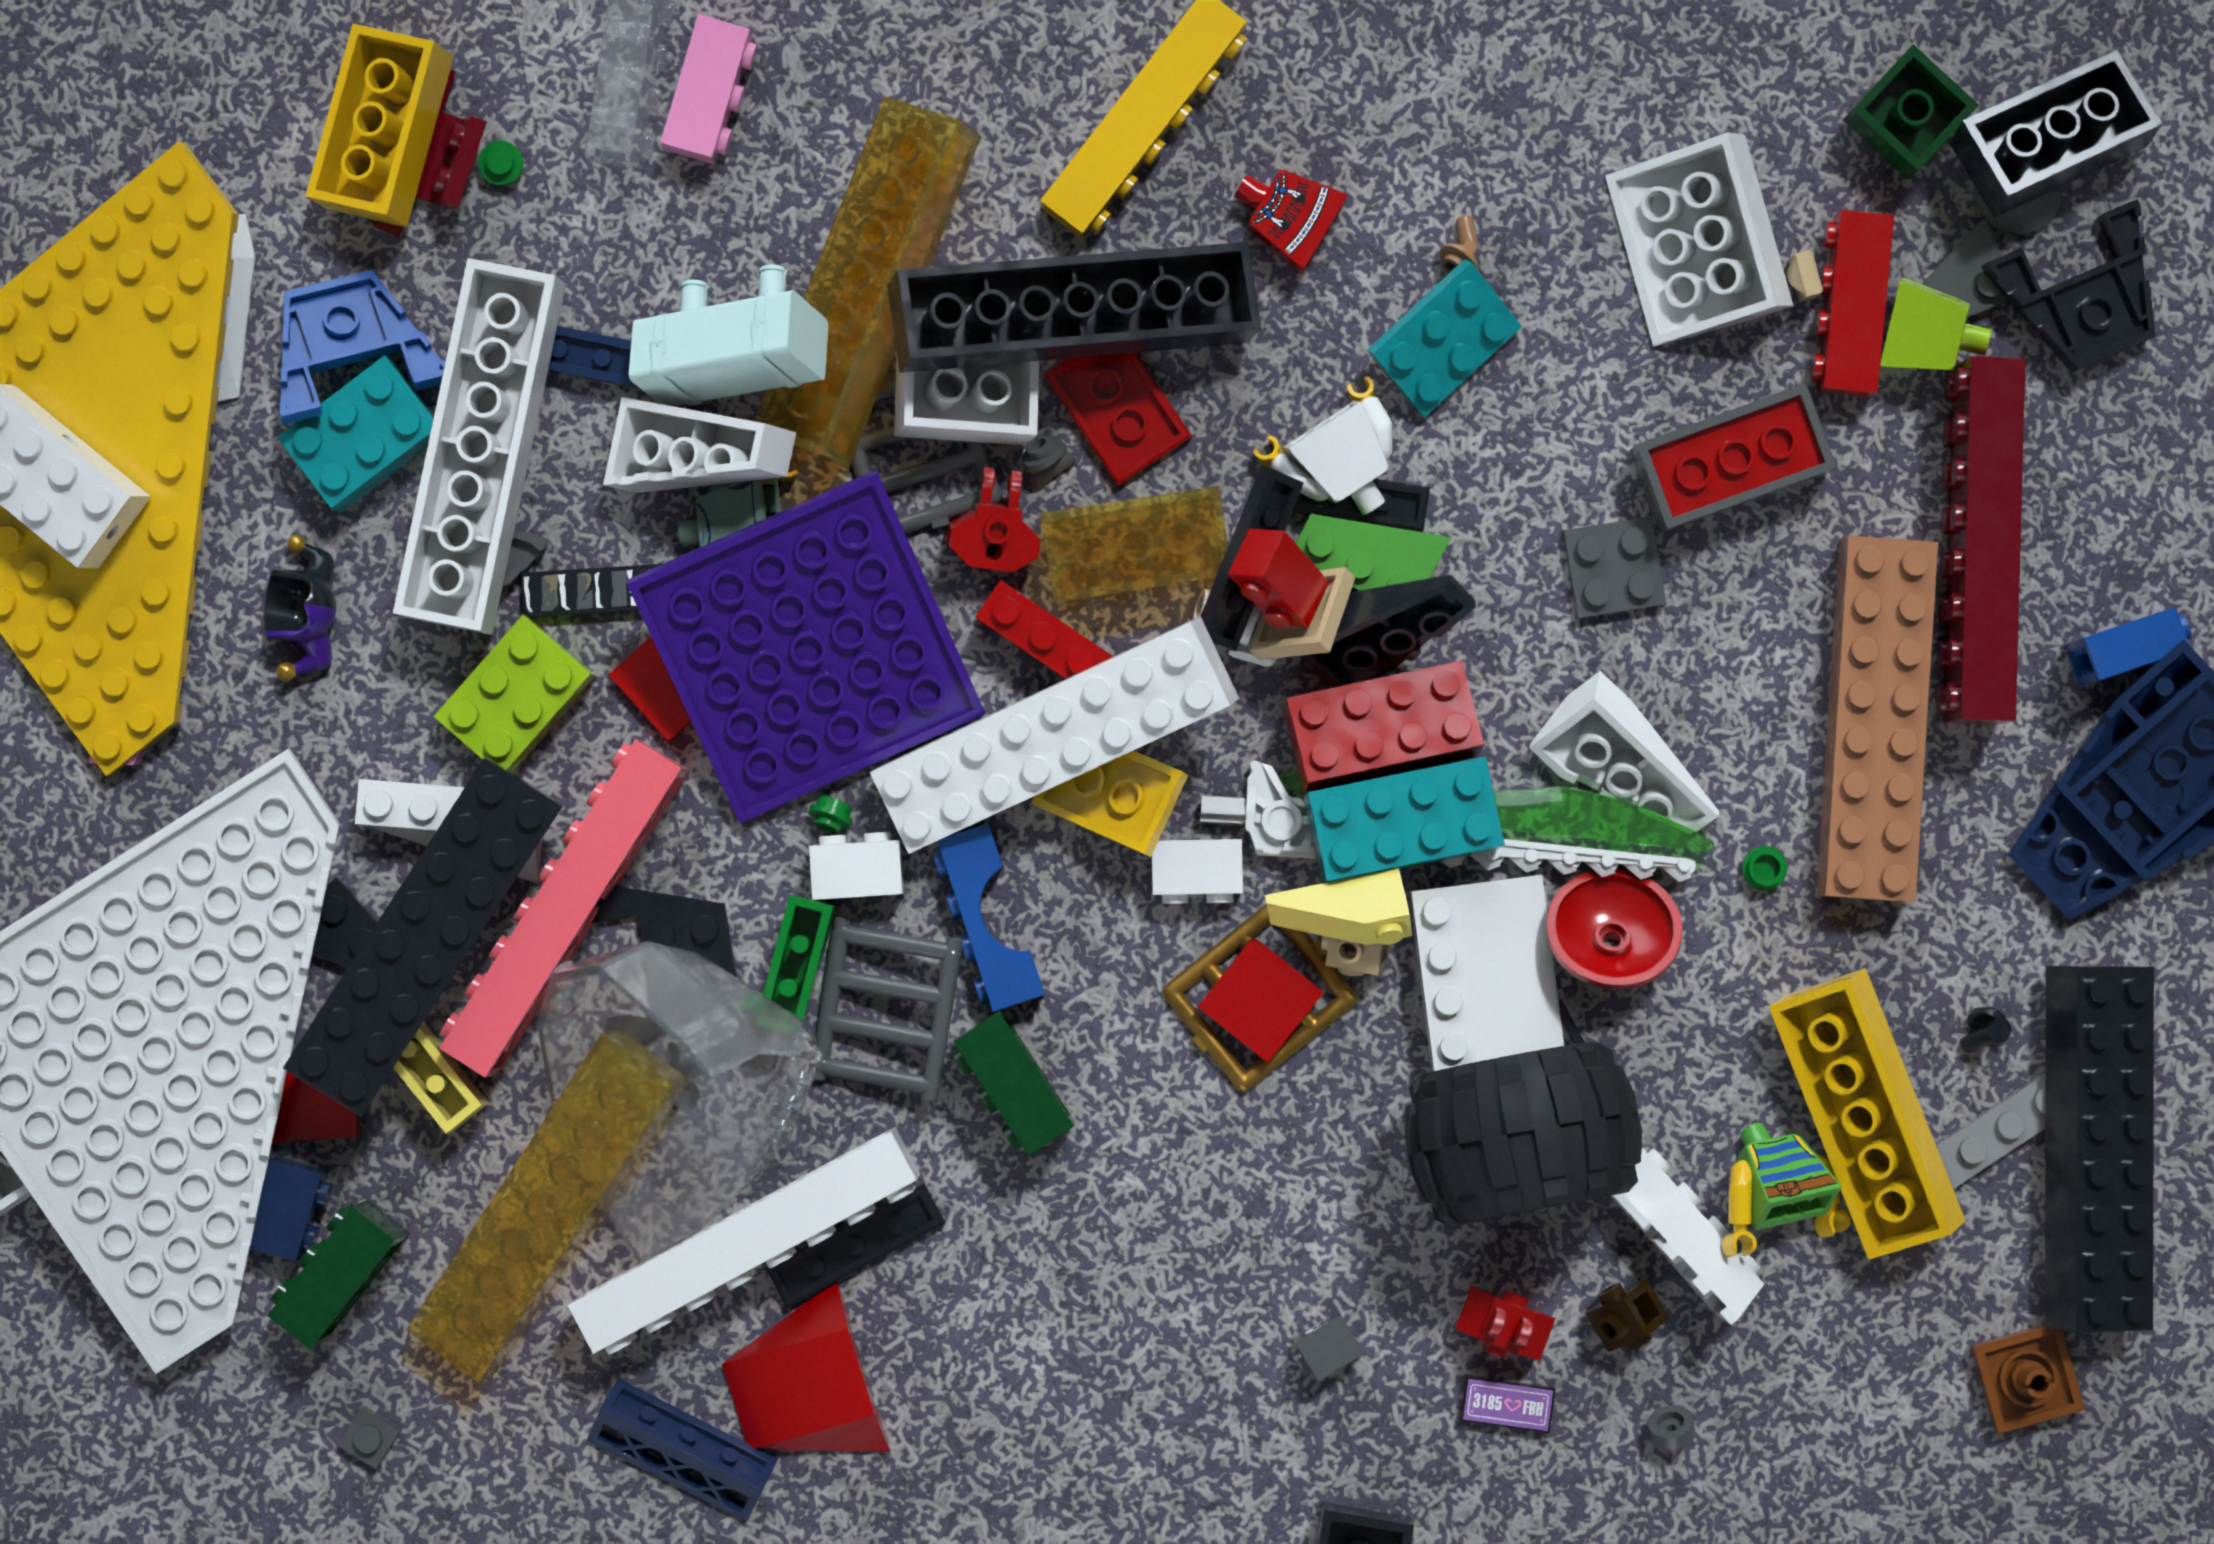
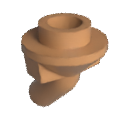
(1454, 253)

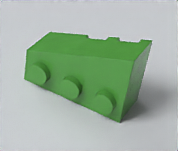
(1371, 551)

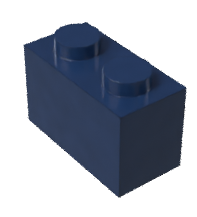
(289, 1208)

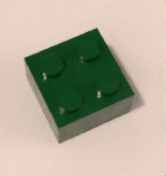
(1910, 112)

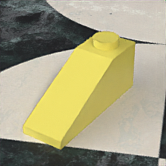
(1351, 909)

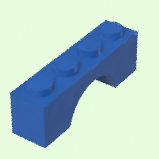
(1006, 973)

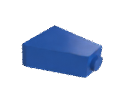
(2126, 646)

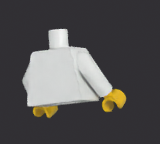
(1340, 453)

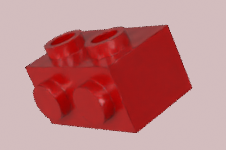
(1278, 578)

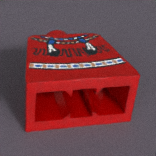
(1291, 214)

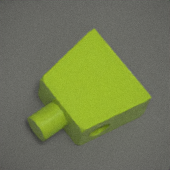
(1930, 329)

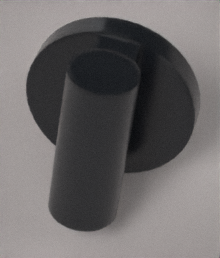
(1987, 1028)

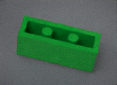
(799, 954)

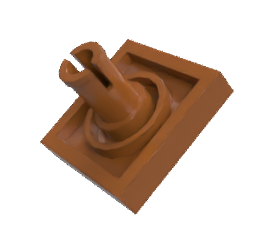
(2027, 1378)

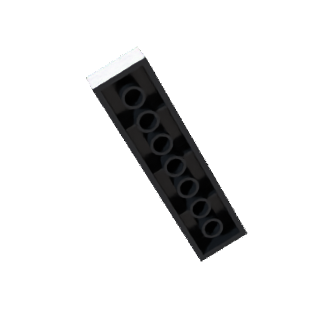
(1073, 306)
(423, 936)
(2099, 1148)

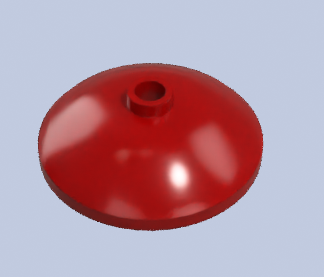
(1617, 909)

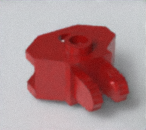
(994, 524)
(1505, 1323)

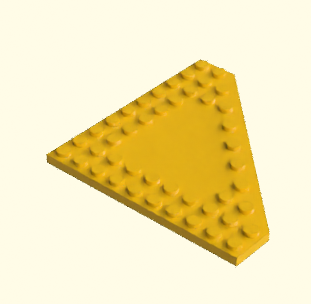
(124, 350)

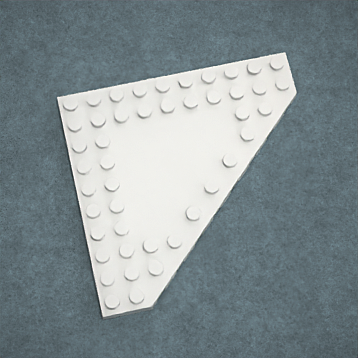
(155, 1044)

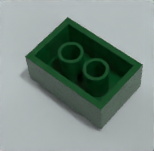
(1012, 1083)
(336, 1272)

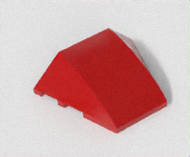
(806, 1384)

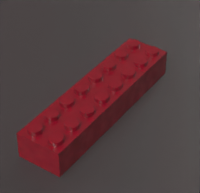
(1982, 541)

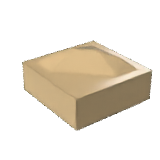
(1804, 276)

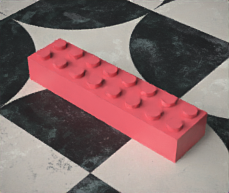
(564, 907)

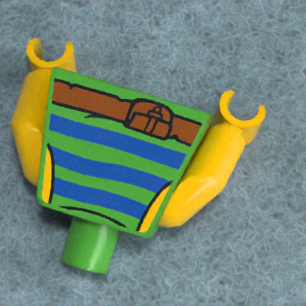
(1777, 1185)

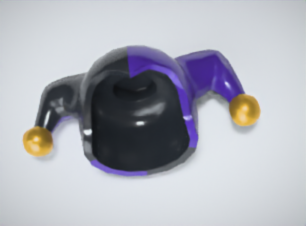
(302, 609)

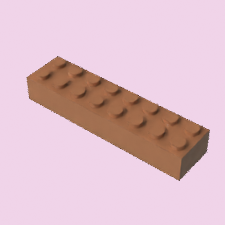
(1877, 719)

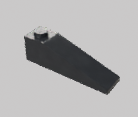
(1390, 626)

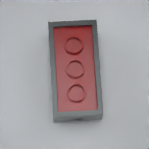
(1733, 458)

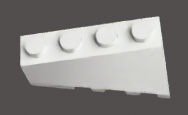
(416, 813)
(1690, 1240)

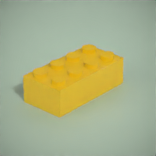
(379, 125)

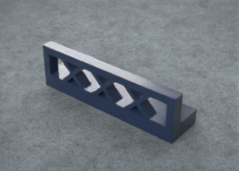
(684, 1444)

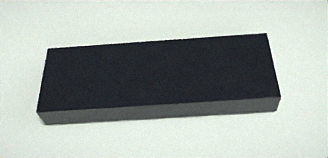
(1403, 507)

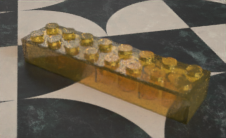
(883, 225)
(547, 1204)

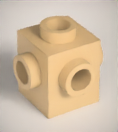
(1355, 958)

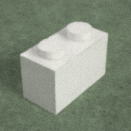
(856, 868)
(1197, 868)

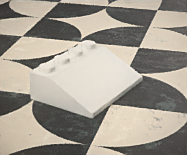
(1699, 239)
(1485, 970)

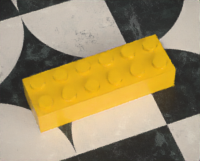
(1867, 1114)

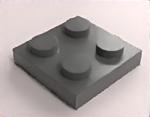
(1614, 567)

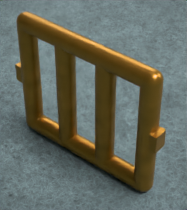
(1208, 966)

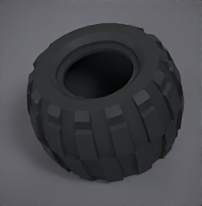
(1523, 1133)

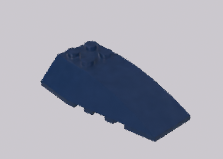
(2131, 793)

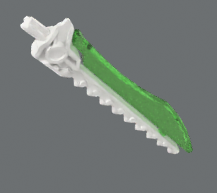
(1282, 827)

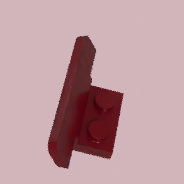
(447, 160)

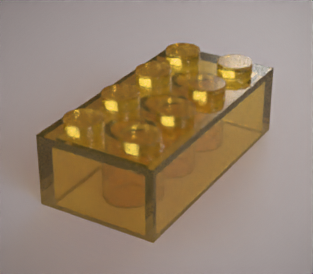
(1134, 545)

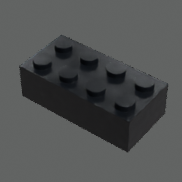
(2055, 133)

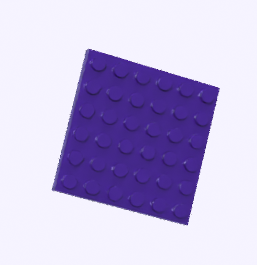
(806, 646)

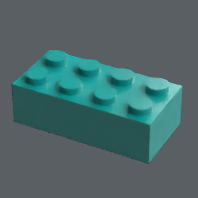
(1404, 820)

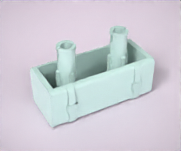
(729, 345)

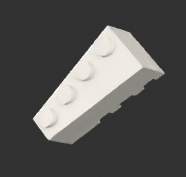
(690, 448)

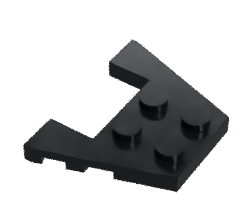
(2091, 312)
(674, 922)

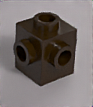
(1620, 1322)

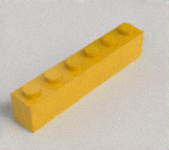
(1143, 116)

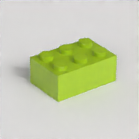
(515, 695)

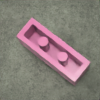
(709, 90)

